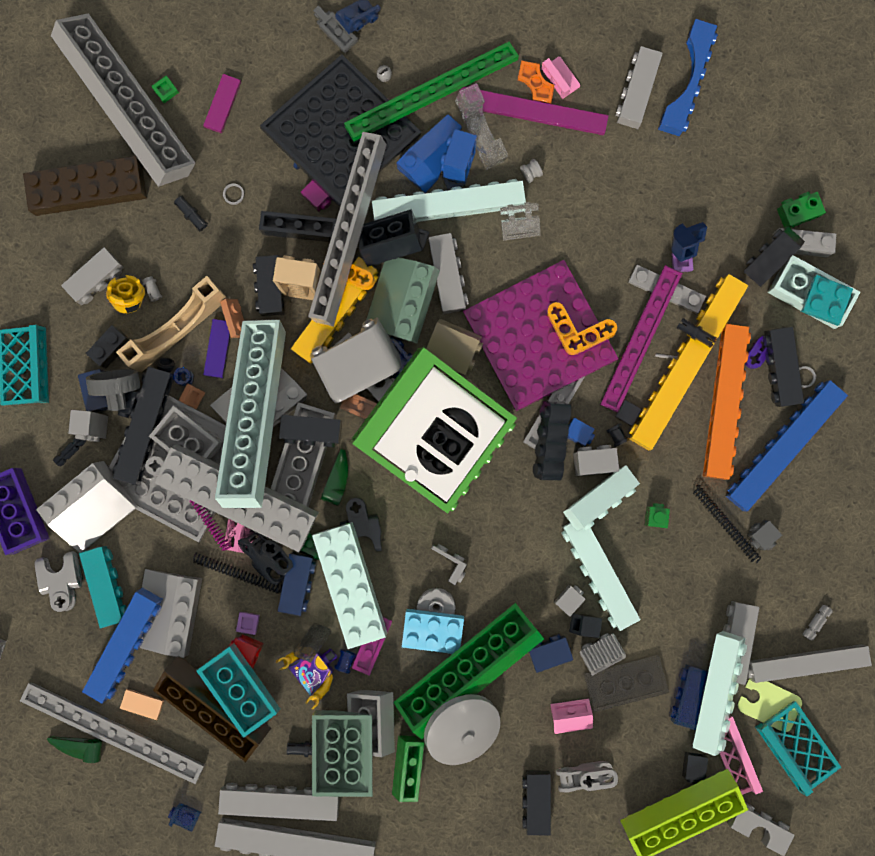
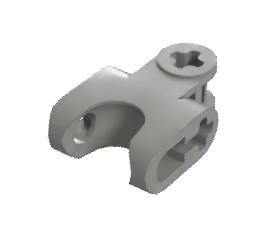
(59, 584)
(595, 777)

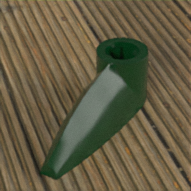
(337, 480)
(82, 748)

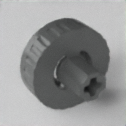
(113, 386)

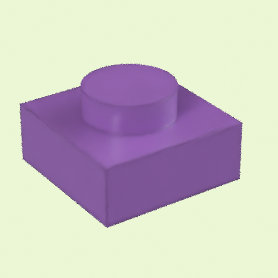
(685, 266)
(247, 623)

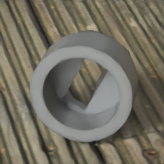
(384, 77)

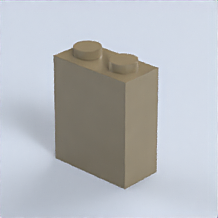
(454, 346)

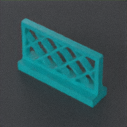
(36, 365)
(784, 757)

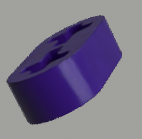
(755, 349)

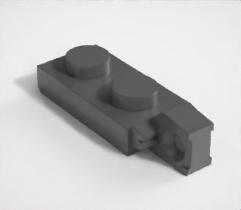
(334, 30)

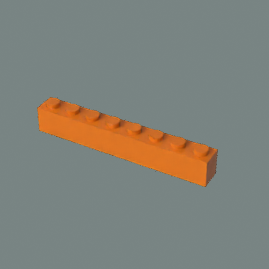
(726, 401)

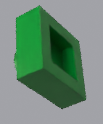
(165, 89)

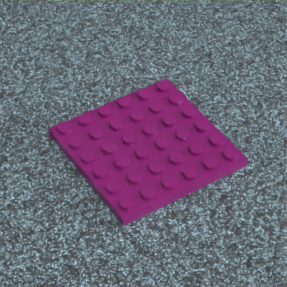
(524, 342)

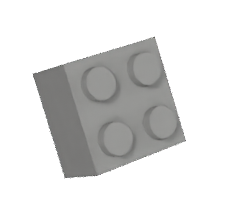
(596, 461)

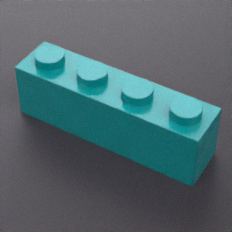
(103, 585)

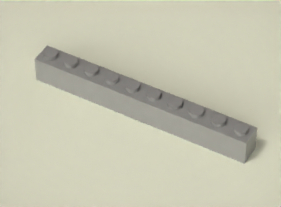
(347, 229)

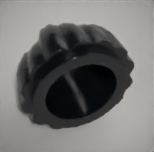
(165, 364)

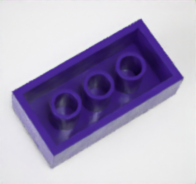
(19, 520)

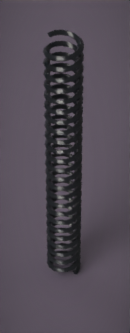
(726, 521)
(236, 575)

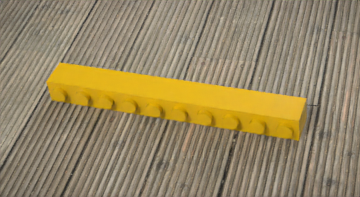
(687, 364)

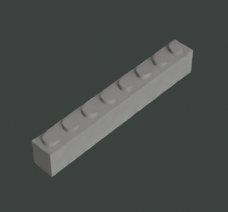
(284, 841)

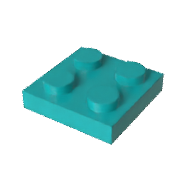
(827, 300)

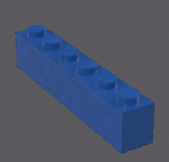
(122, 645)

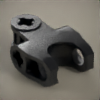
(363, 523)
(265, 556)

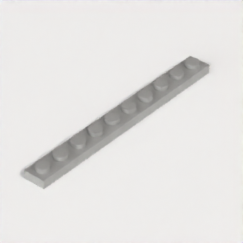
(112, 732)

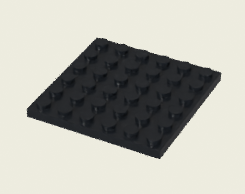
(314, 131)

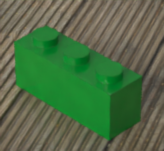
(408, 768)

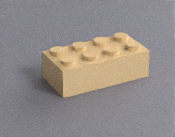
(296, 277)

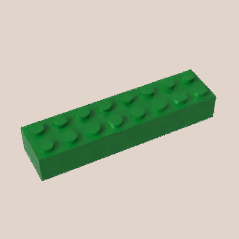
(470, 667)

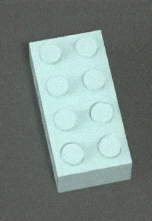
(795, 281)

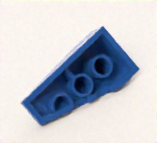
(423, 160)

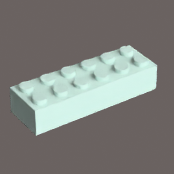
(350, 585)

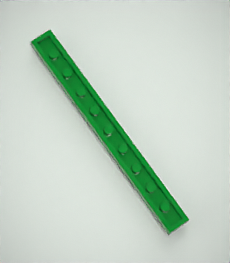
(431, 91)

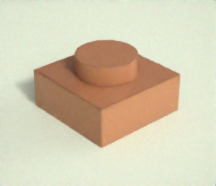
(191, 396)

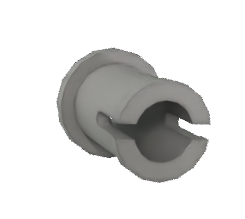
(151, 288)

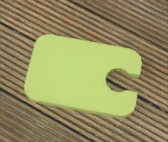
(770, 702)

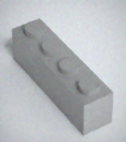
(639, 87)
(448, 280)
(742, 623)

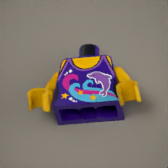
(313, 676)

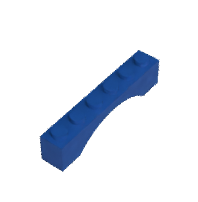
(698, 43)

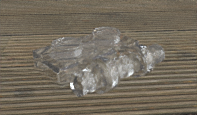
(520, 227)

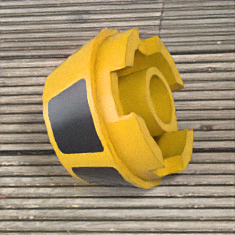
(125, 294)

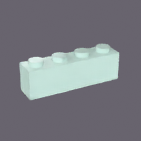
(601, 498)

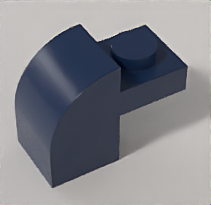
(687, 240)

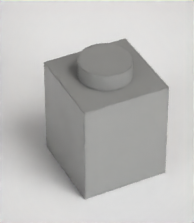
(570, 599)

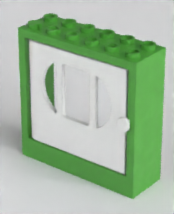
(426, 404)

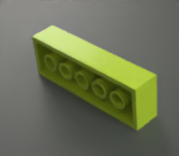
(684, 814)

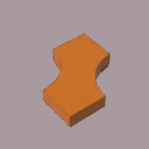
(541, 89)

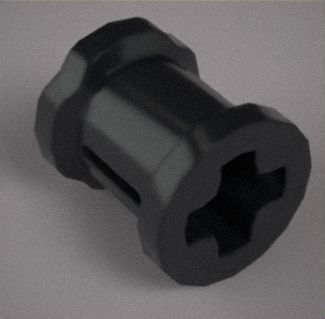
(617, 435)

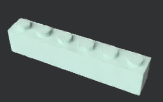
(602, 576)
(719, 693)

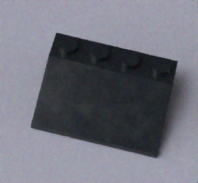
(447, 440)

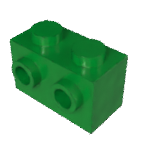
(801, 210)

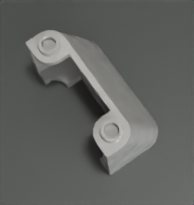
(357, 361)

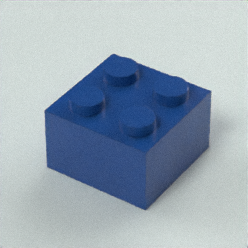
(459, 156)

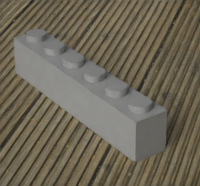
(276, 802)

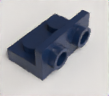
(357, 15)

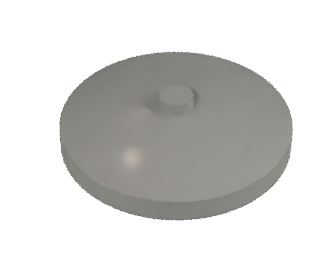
(462, 729)

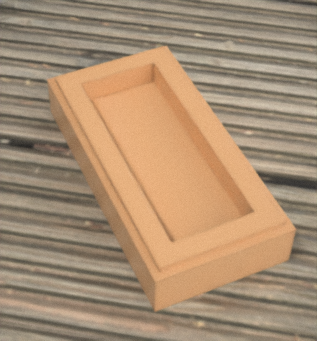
(142, 704)

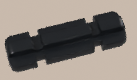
(68, 451)

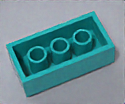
(238, 690)

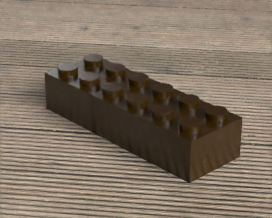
(84, 186)
(190, 695)

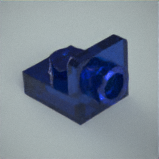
(184, 816)

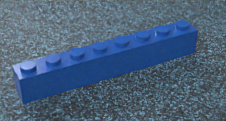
(786, 445)

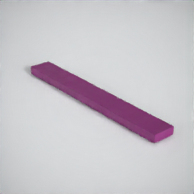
(544, 113)
(641, 338)

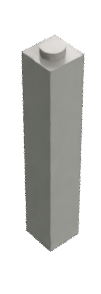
(809, 663)

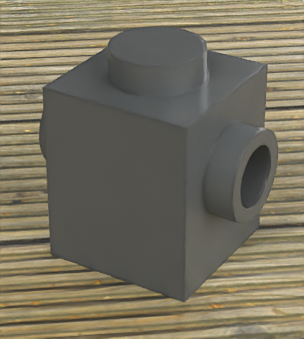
(763, 535)

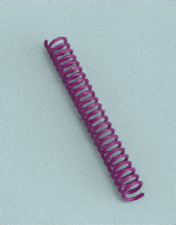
(208, 526)

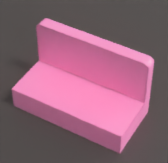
(560, 76)
(572, 716)

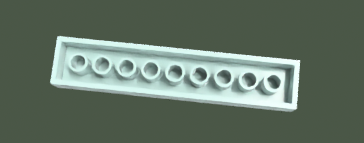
(251, 415)

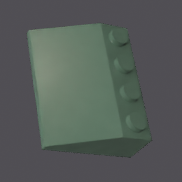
(403, 297)
(342, 754)

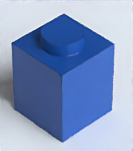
(580, 432)

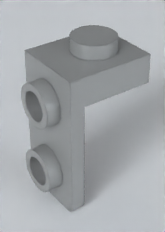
(458, 573)

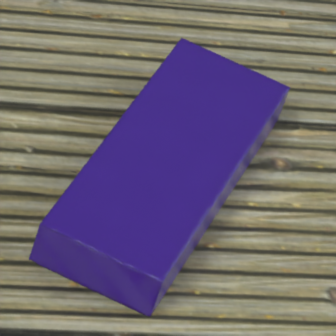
(217, 349)

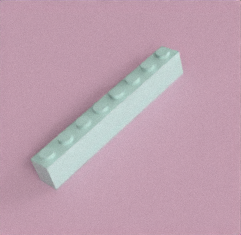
(454, 202)

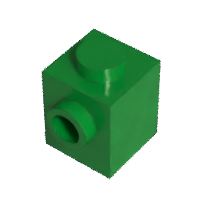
(657, 516)

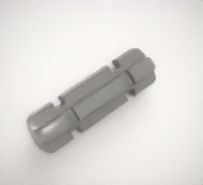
(817, 622)

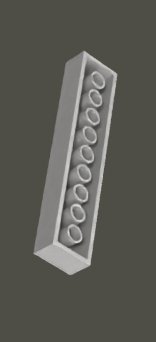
(122, 99)

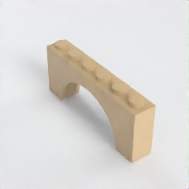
(144, 351)

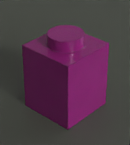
(316, 196)

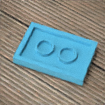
(432, 631)

